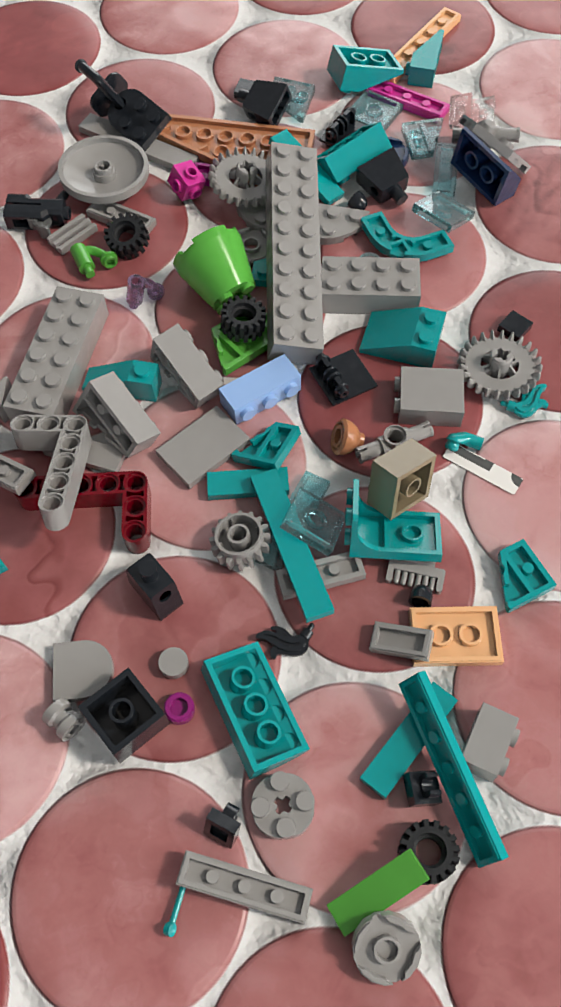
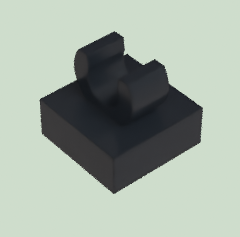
(422, 788)
(223, 825)

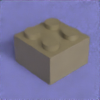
(400, 478)

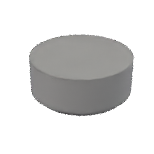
(173, 663)

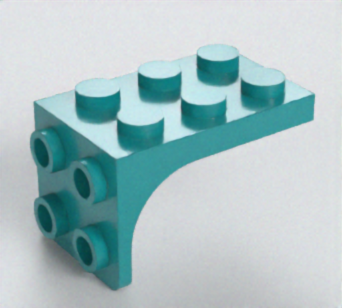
(406, 537)

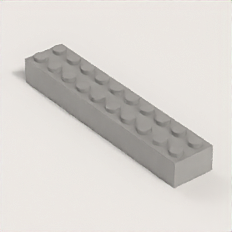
(293, 254)

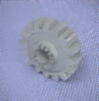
(233, 551)

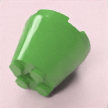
(216, 266)

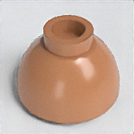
(346, 437)

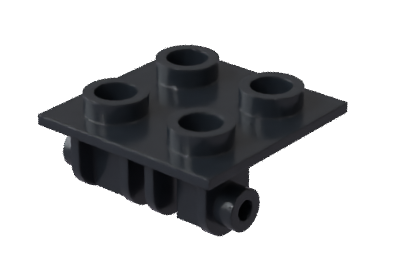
(341, 127)
(342, 376)

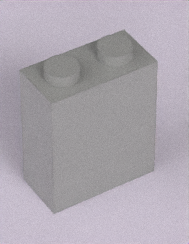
(429, 396)

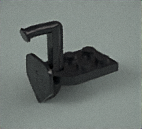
(127, 109)

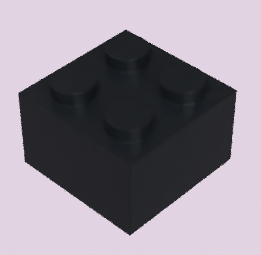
(124, 715)

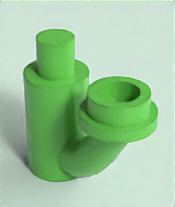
(84, 262)

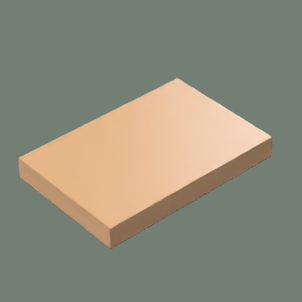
(460, 635)

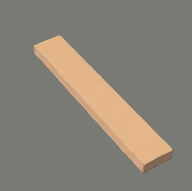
(444, 20)

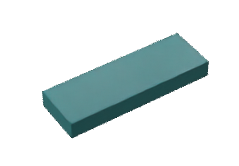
(237, 483)

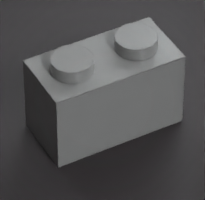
(489, 741)

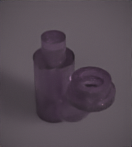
(135, 290)

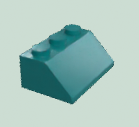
(354, 151)

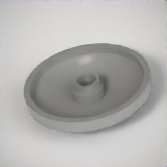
(103, 169)

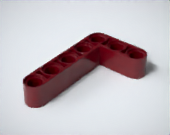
(97, 496)

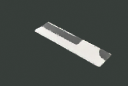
(484, 469)

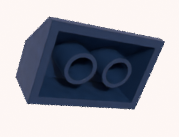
(484, 168)

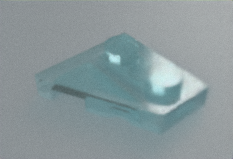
(301, 97)
(422, 137)

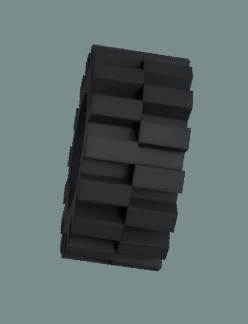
(124, 224)
(243, 329)
(445, 841)

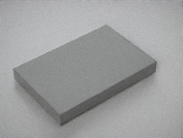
(202, 446)

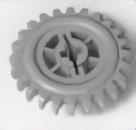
(242, 169)
(501, 358)

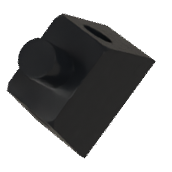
(265, 101)
(384, 177)
(151, 582)

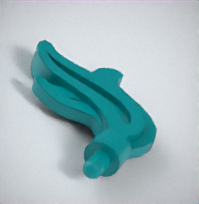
(529, 402)

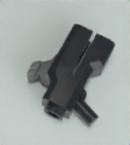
(37, 214)

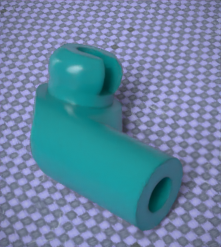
(464, 438)

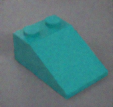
(361, 67)
(404, 335)

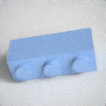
(260, 389)

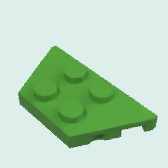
(236, 354)

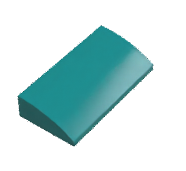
(254, 709)

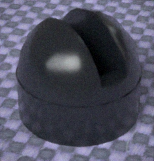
(358, 201)
(420, 596)

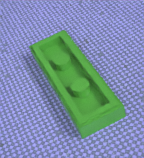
(378, 891)

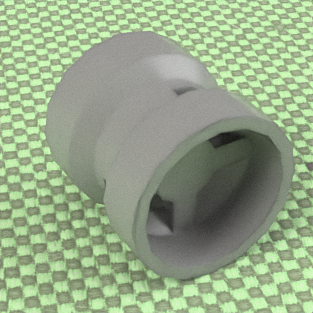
(64, 719)

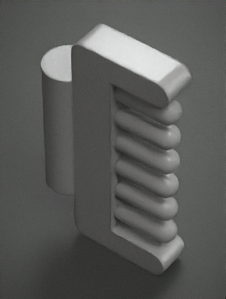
(416, 568)

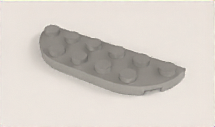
(334, 221)

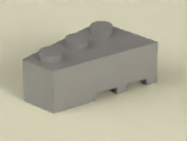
(186, 365)
(117, 414)

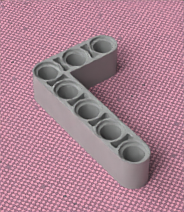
(71, 444)

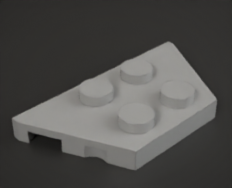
(501, 146)

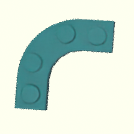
(398, 246)

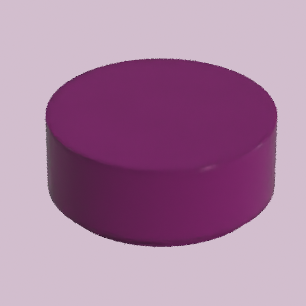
(179, 708)

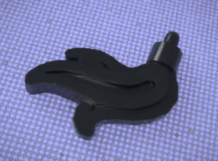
(285, 643)

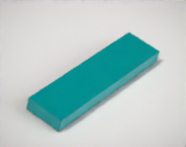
(327, 188)
(400, 750)

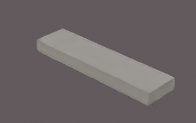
(244, 887)

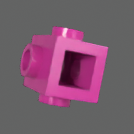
(186, 180)

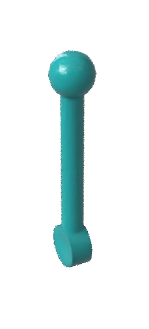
(170, 927)

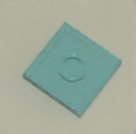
(376, 108)
(443, 211)
(313, 521)

